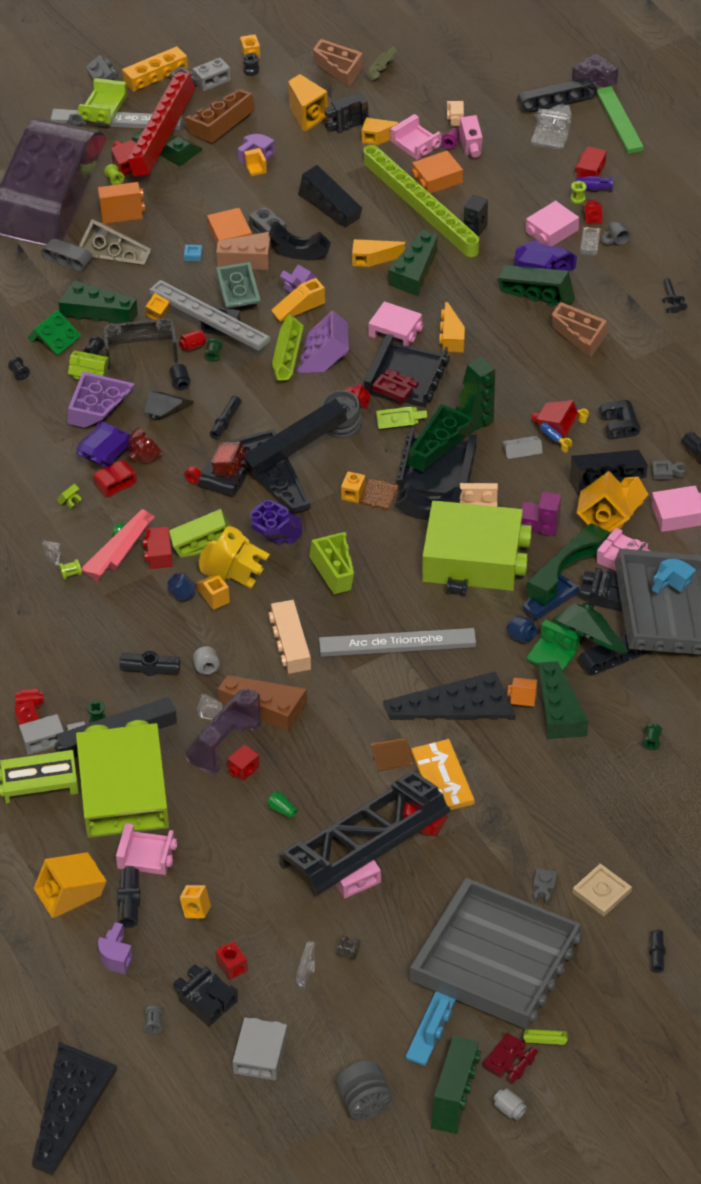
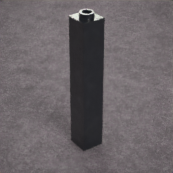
(295, 437)
(157, 712)

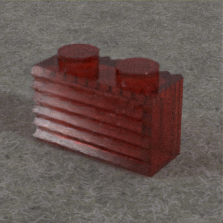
(228, 458)

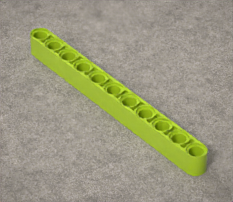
(421, 201)

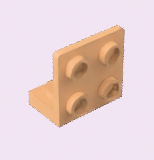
(479, 493)

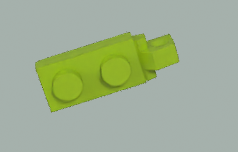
(399, 417)

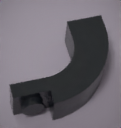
(298, 247)
(419, 505)

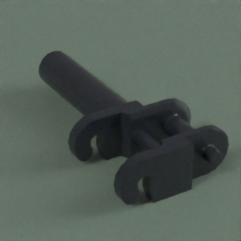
(673, 299)

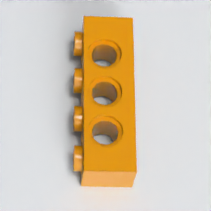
(154, 68)

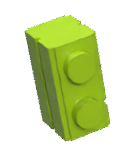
(88, 363)

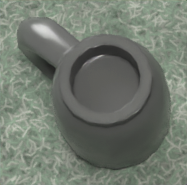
(619, 234)

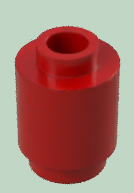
(192, 340)
(30, 695)

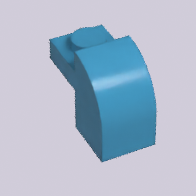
(674, 573)

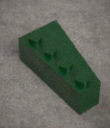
(478, 393)

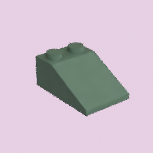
(237, 285)

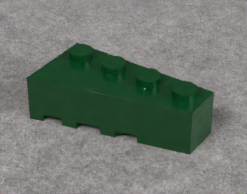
(414, 263)
(537, 284)
(97, 303)
(439, 436)
(559, 704)
(455, 1084)

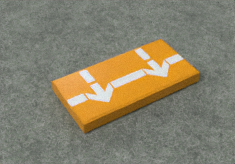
(441, 767)

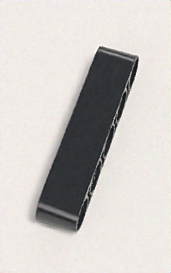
(550, 98)
(602, 658)

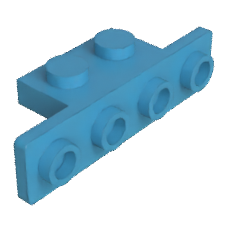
(430, 1029)

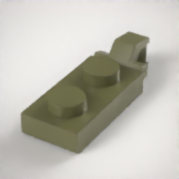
(380, 63)

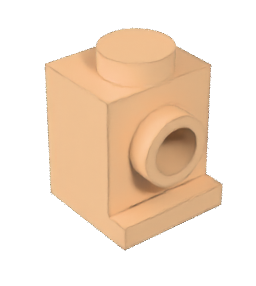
(455, 111)

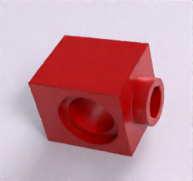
(243, 763)
(234, 967)

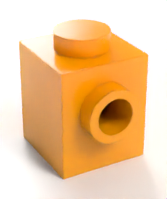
(353, 487)

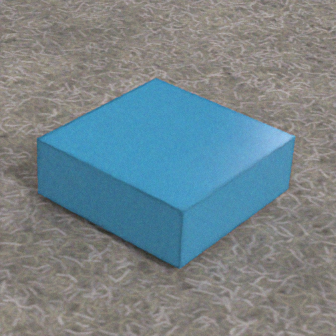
(193, 252)

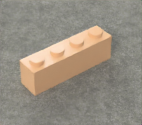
(290, 637)

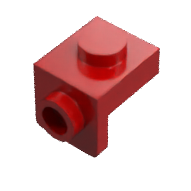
(592, 211)
(361, 393)
(25, 713)

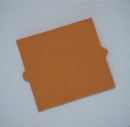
(378, 494)
(392, 754)

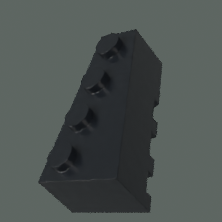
(328, 196)
(621, 464)

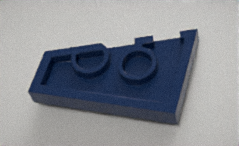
(565, 590)

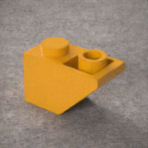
(376, 131)
(214, 591)

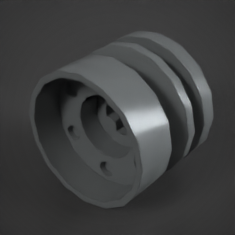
(353, 421)
(364, 1090)

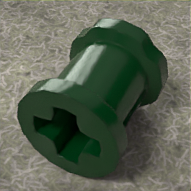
(218, 346)
(96, 710)
(651, 739)

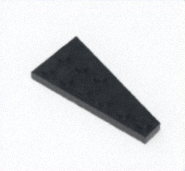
(280, 478)
(454, 701)
(71, 1097)

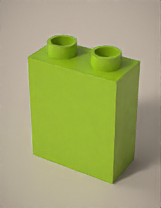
(475, 545)
(122, 778)

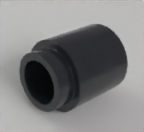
(179, 377)

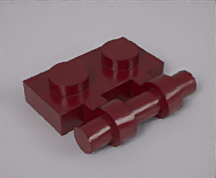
(395, 385)
(505, 1054)

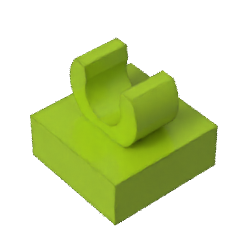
(69, 494)

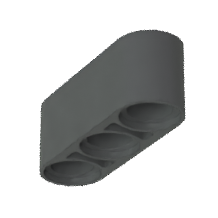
(66, 254)

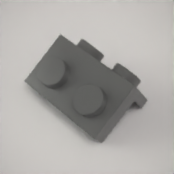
(102, 69)

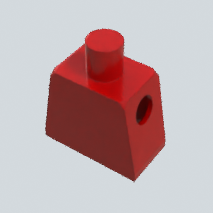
(120, 154)

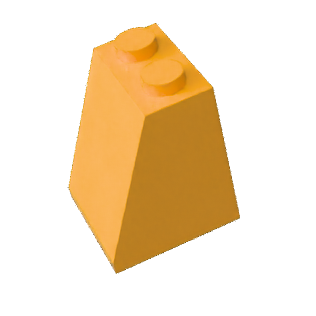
(307, 102)
(603, 503)
(68, 883)

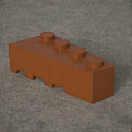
(221, 116)
(278, 702)

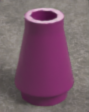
(450, 139)

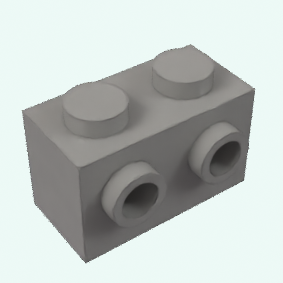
(212, 74)

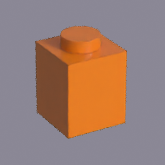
(523, 691)

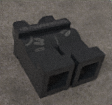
(347, 113)
(603, 591)
(205, 994)

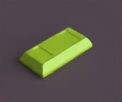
(545, 1036)

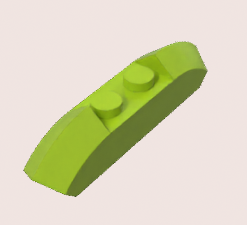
(287, 348)

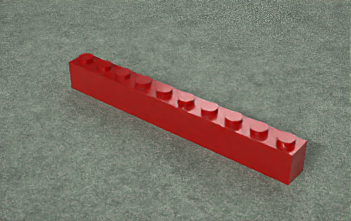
(161, 124)

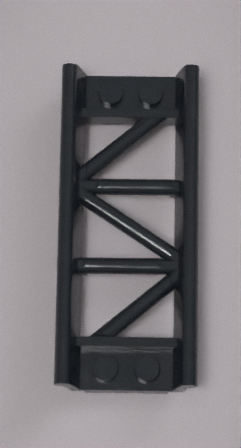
(409, 788)

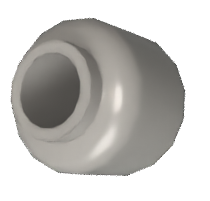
(206, 660)

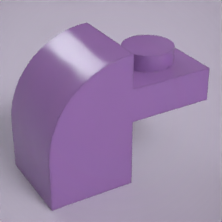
(256, 141)
(298, 277)
(113, 953)

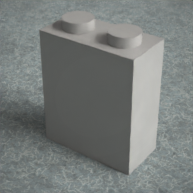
(260, 1048)

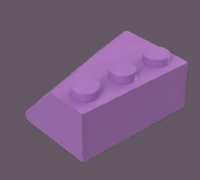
(325, 344)
(95, 398)

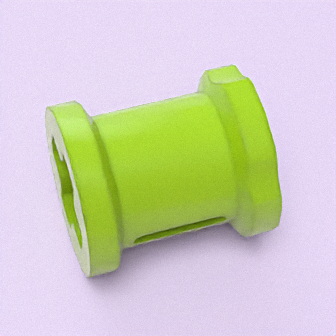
(115, 176)
(578, 192)
(70, 569)

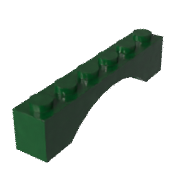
(544, 584)

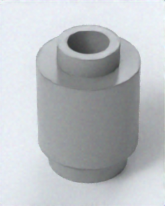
(510, 1104)

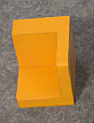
(255, 162)

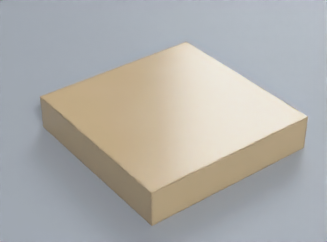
(602, 890)

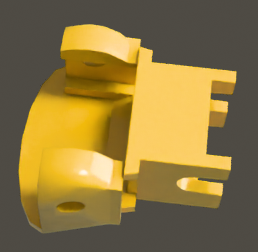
(222, 558)

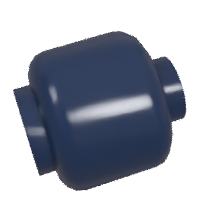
(181, 586)
(521, 629)

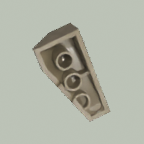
(111, 244)

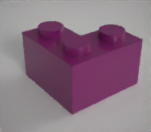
(543, 516)

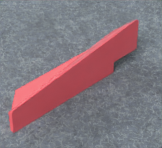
(118, 547)

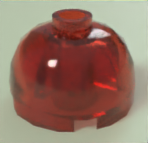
(142, 447)

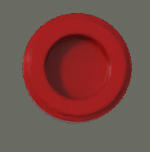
(192, 475)

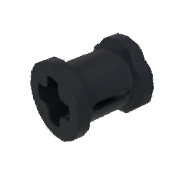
(95, 348)
(16, 369)
(457, 586)

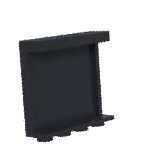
(409, 361)
(444, 474)

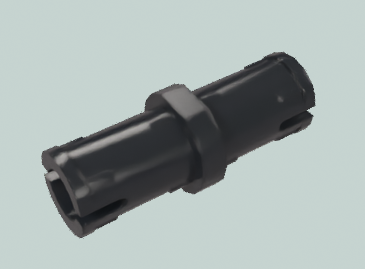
(657, 951)

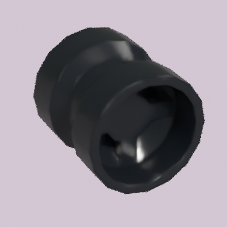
(250, 64)

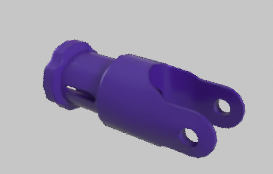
(594, 183)

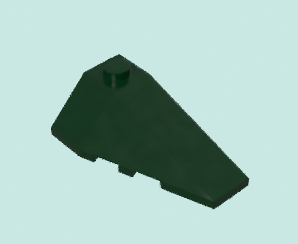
(176, 149)
(590, 625)

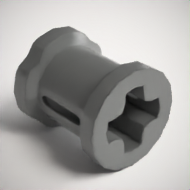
(153, 1020)

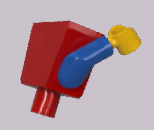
(557, 420)

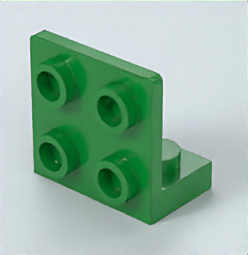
(55, 333)
(555, 645)

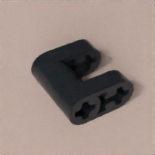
(627, 417)
(222, 484)

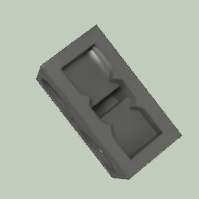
(262, 219)

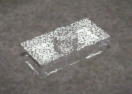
(590, 241)
(306, 965)

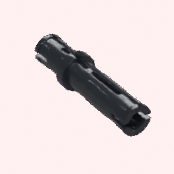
(217, 430)

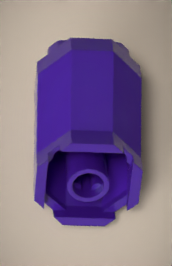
(543, 256)
(103, 444)
(276, 522)

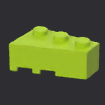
(195, 535)
(333, 561)

